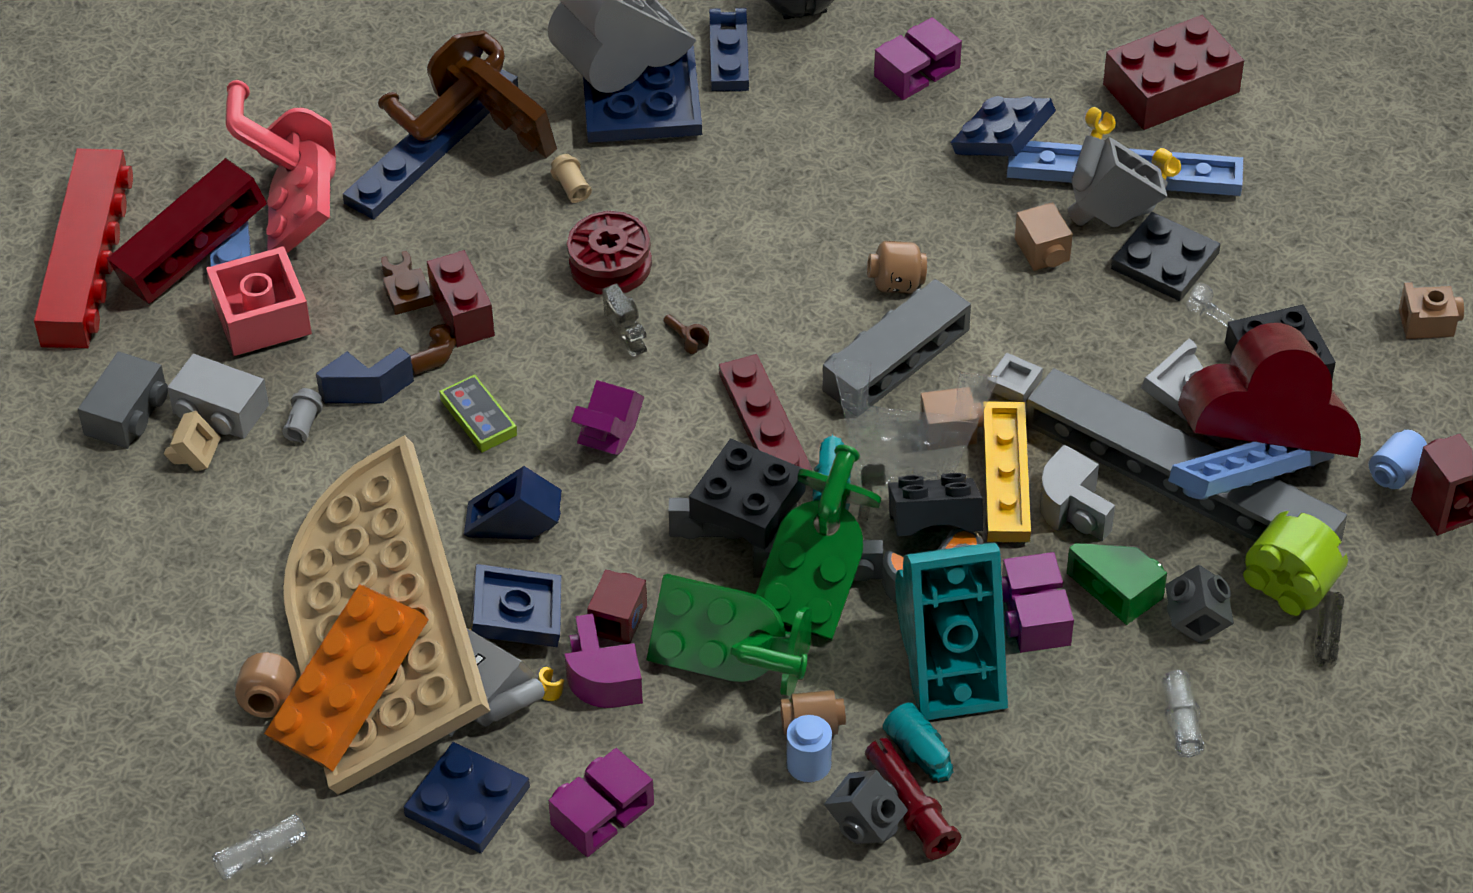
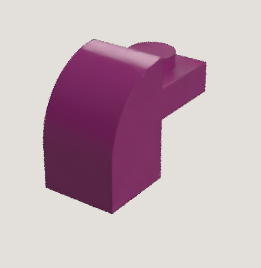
(608, 418)
(602, 675)

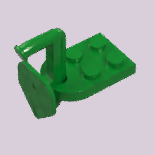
(816, 566)
(712, 633)

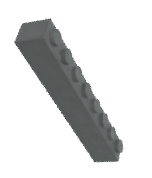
(1147, 449)

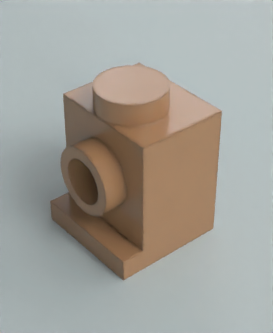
(1430, 311)

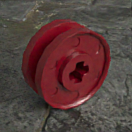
(609, 251)

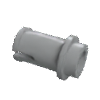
(304, 408)

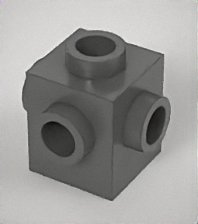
(1199, 603)
(866, 807)

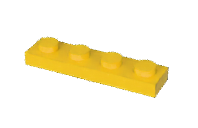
(1006, 472)

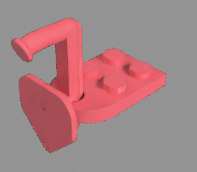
(306, 163)

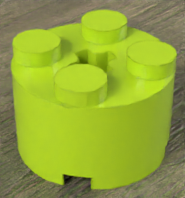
(1295, 562)

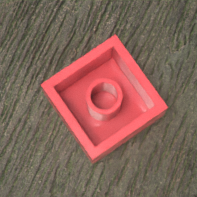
(259, 301)

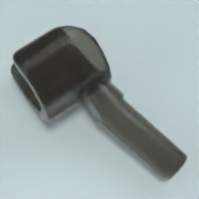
(871, 476)

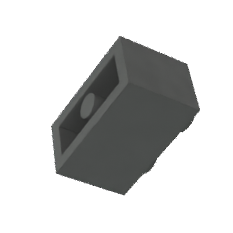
(123, 400)

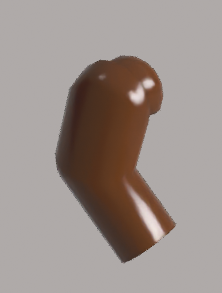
(437, 352)

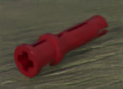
(923, 811)

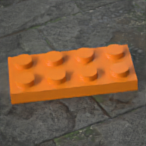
(346, 677)

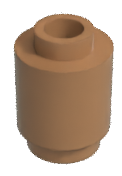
(814, 703)

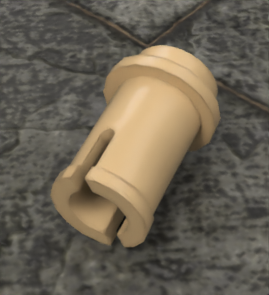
(567, 171)

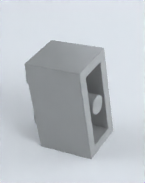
(220, 394)

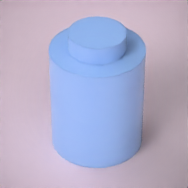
(809, 748)

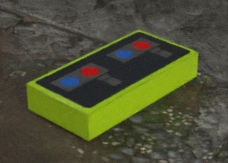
(478, 413)

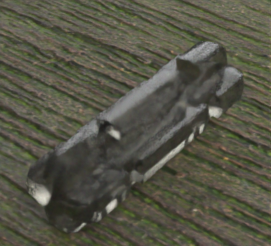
(1328, 630)

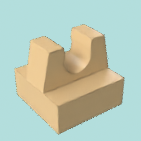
(193, 442)

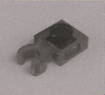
(622, 317)

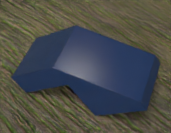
(352, 382)

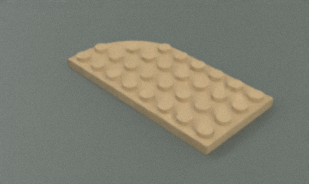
(383, 534)

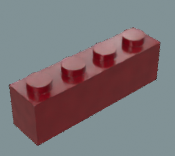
(187, 230)

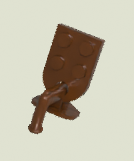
(461, 77)

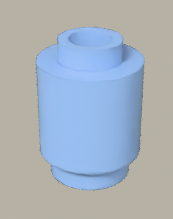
(1397, 459)

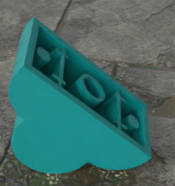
(954, 629)

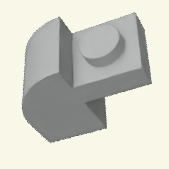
(1069, 494)

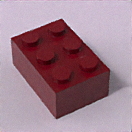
(1173, 72)

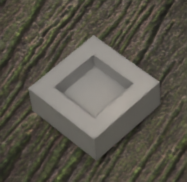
(1016, 378)

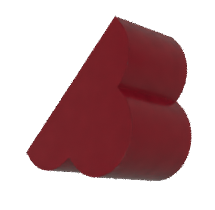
(1271, 395)

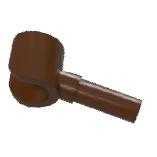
(689, 334)

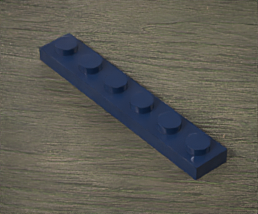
(410, 160)

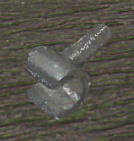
(1200, 303)

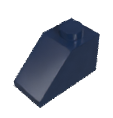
(514, 508)

